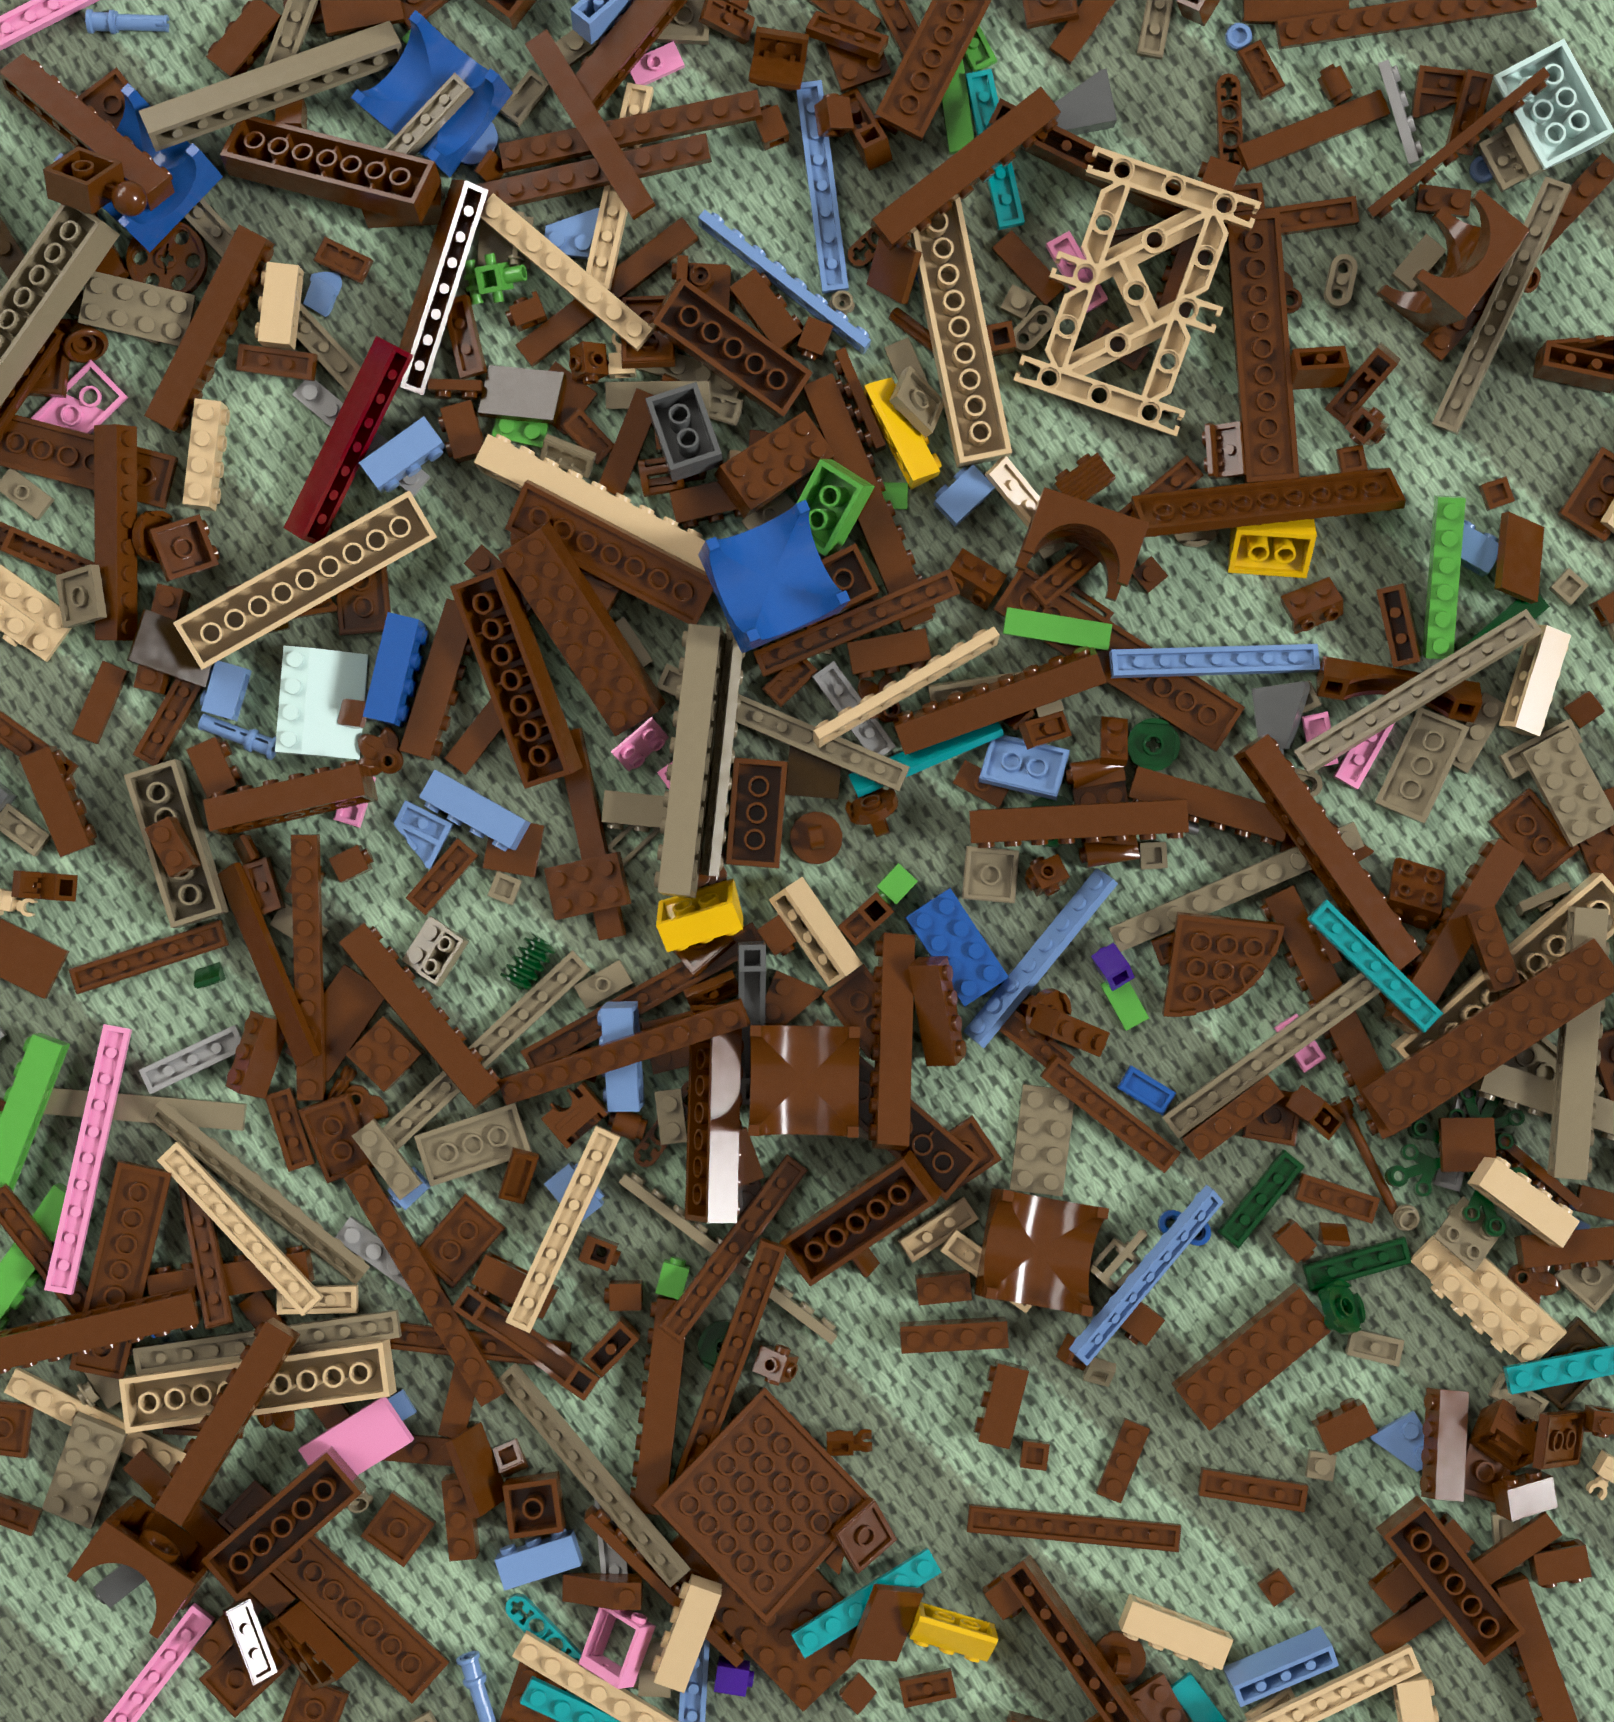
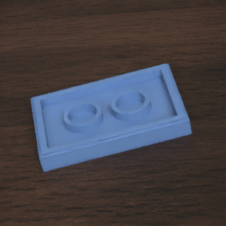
(1023, 770)

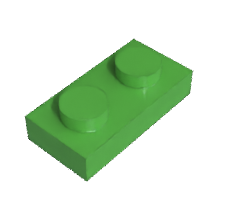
(521, 432)

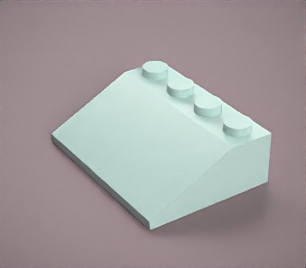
(1562, 117)
(311, 701)

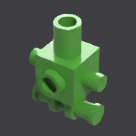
(492, 278)

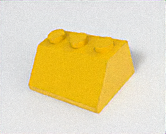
(1273, 548)
(702, 919)
(953, 1633)

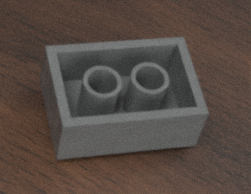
(684, 431)

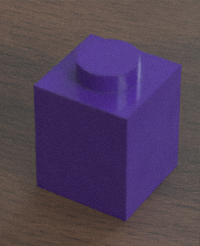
(1112, 966)
(733, 1679)

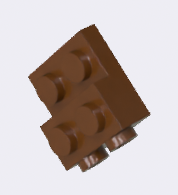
(184, 547)

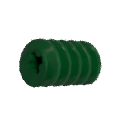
(528, 962)

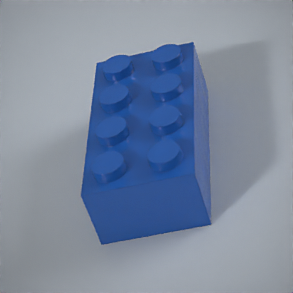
(395, 670)
(949, 932)

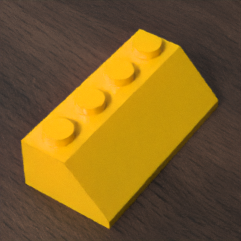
(904, 441)

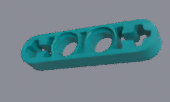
(550, 1629)

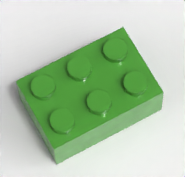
(834, 504)

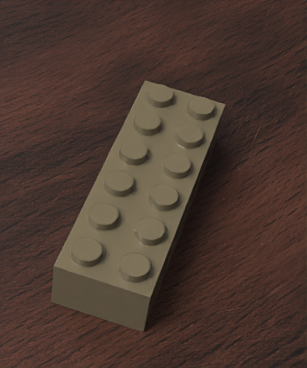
(166, 792)

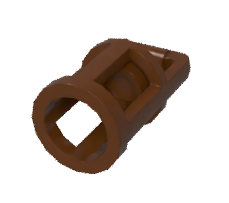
(661, 484)

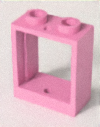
(592, 1655)

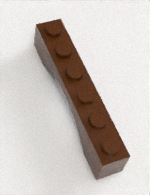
(1347, 679)
(534, 1346)

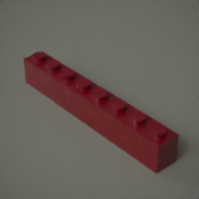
(348, 441)

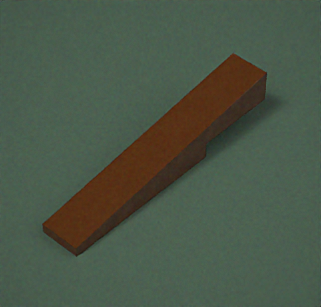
(39, 551)

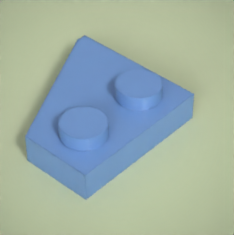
(574, 234)
(423, 831)
(1403, 1439)

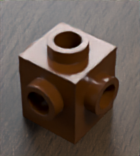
(588, 362)
(1358, 422)
(1046, 875)
(776, 1364)

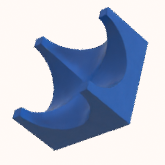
(417, 76)
(189, 167)
(771, 579)

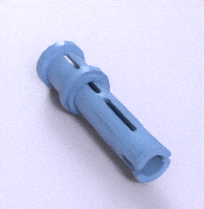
(114, 22)
(250, 739)
(474, 1681)

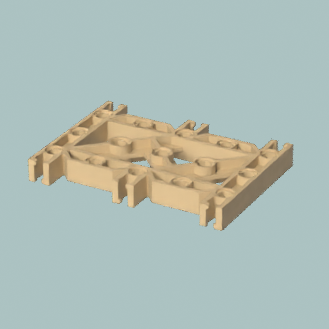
(1122, 264)

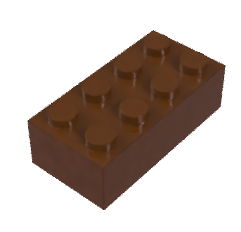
(773, 464)
(756, 813)

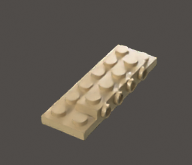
(29, 616)
(1491, 1302)

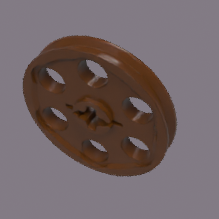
(175, 268)

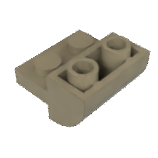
(1509, 157)
(435, 951)

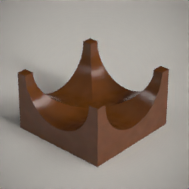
(1471, 266)
(1104, 532)
(804, 1080)
(1038, 1251)
(153, 1547)

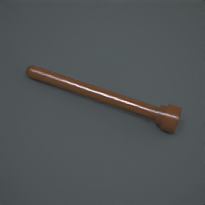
(1346, 1110)

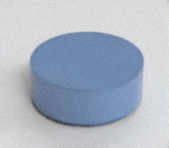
(1238, 36)
(1479, 171)

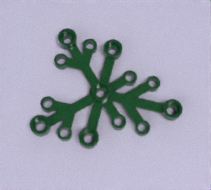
(1428, 1166)

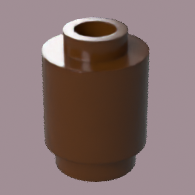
(1335, 84)
(627, 1125)

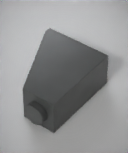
(1088, 106)
(1280, 711)
(118, 1584)

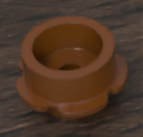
(700, 269)

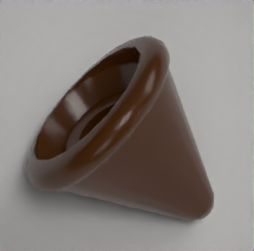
(78, 345)

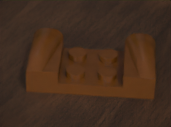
(1100, 784)

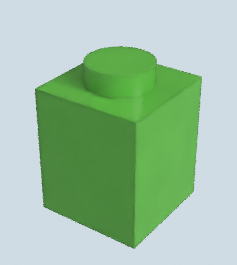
(896, 884)
(673, 1277)

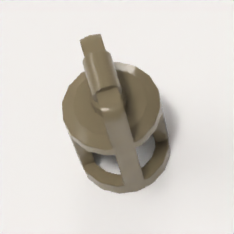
(1126, 1252)

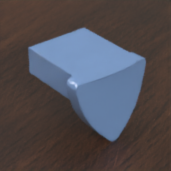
(323, 292)

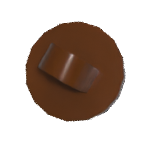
(140, 537)
(873, 810)
(816, 837)
(1048, 997)
(1122, 1655)

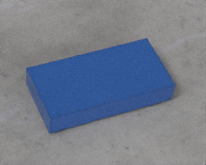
(1146, 1090)

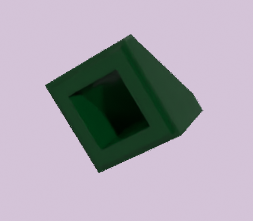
(209, 975)

